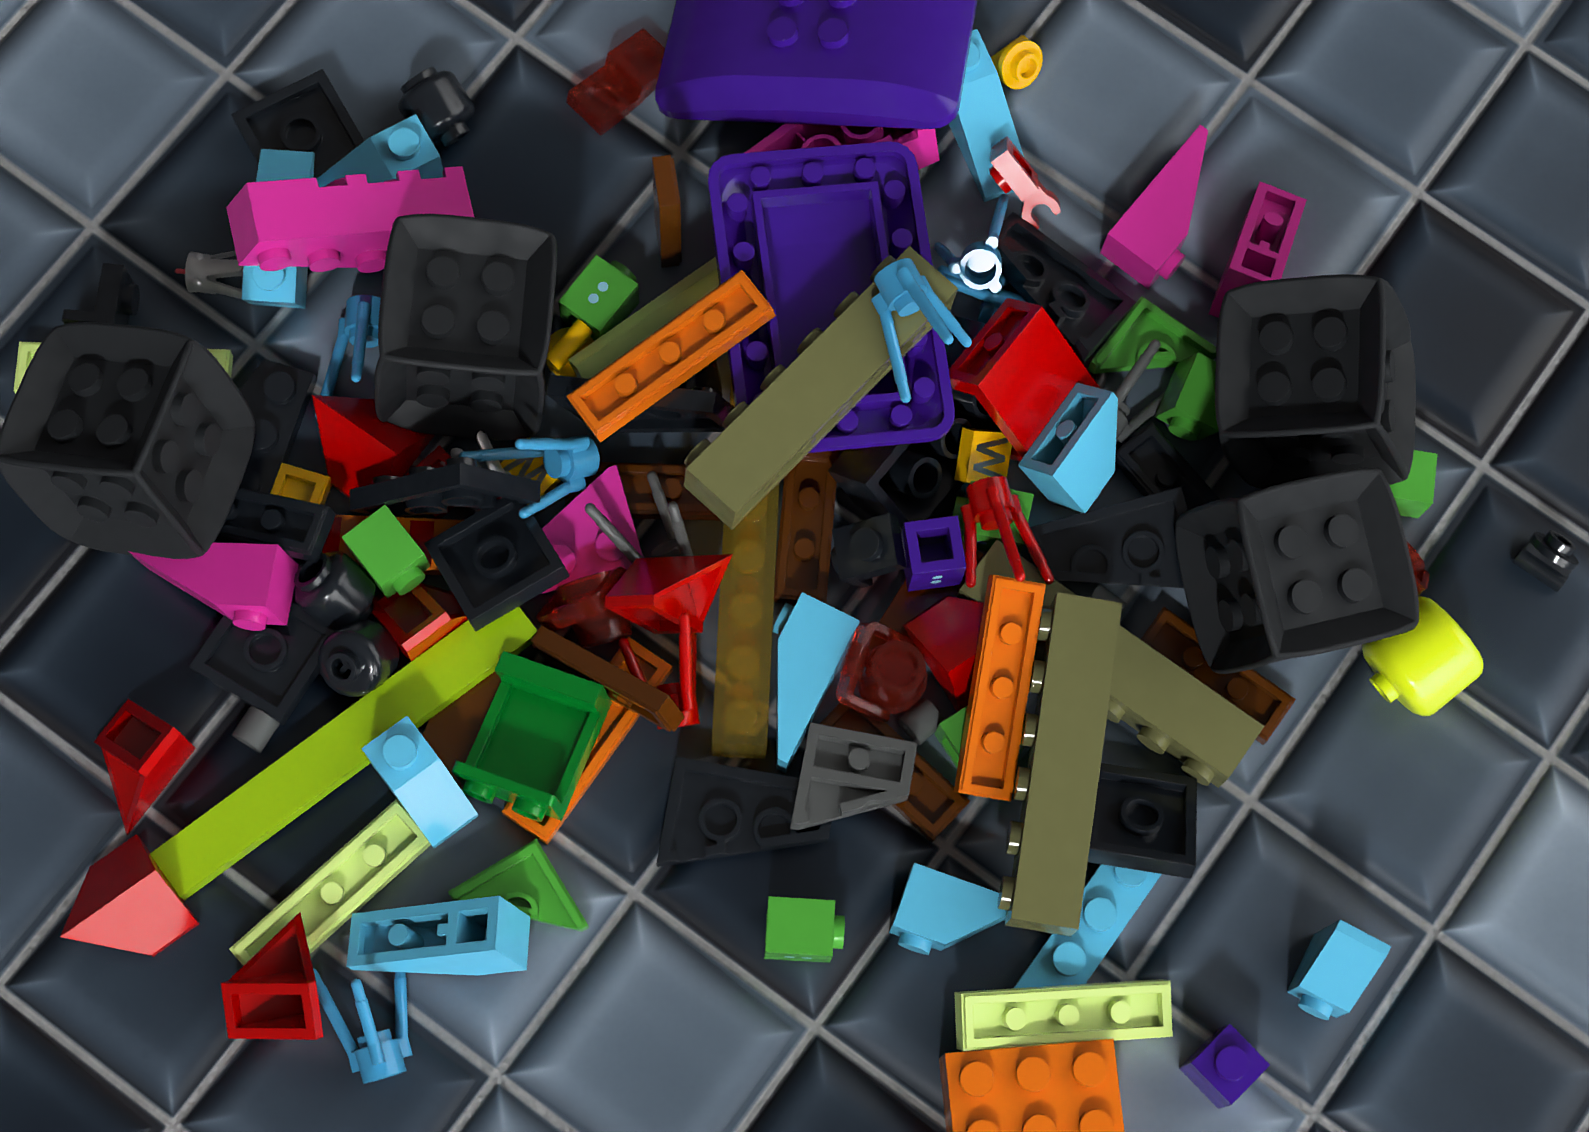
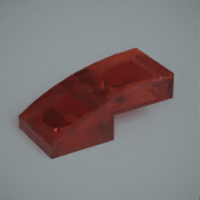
(620, 84)

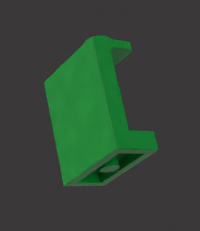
(534, 738)

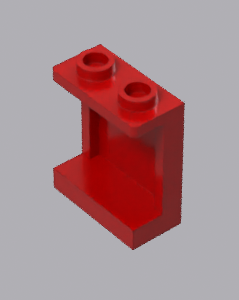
(1019, 371)

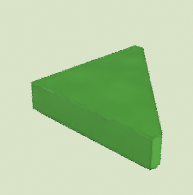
(1136, 332)
(527, 883)

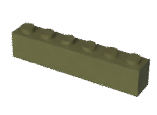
(804, 400)
(1152, 693)
(1062, 765)

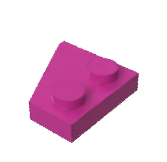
(580, 541)

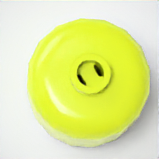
(1426, 663)

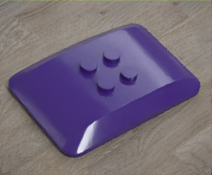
(817, 61)
(809, 235)

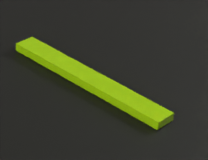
(335, 752)

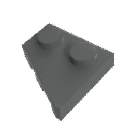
(850, 774)

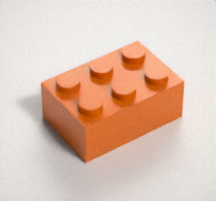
(1033, 1089)

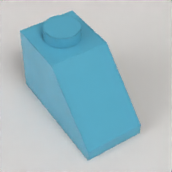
(1075, 449)
(420, 781)
(942, 910)
(1336, 969)

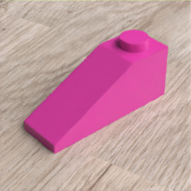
(1155, 226)
(1262, 241)
(236, 579)

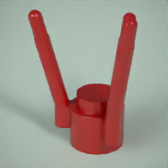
(996, 509)
(682, 692)

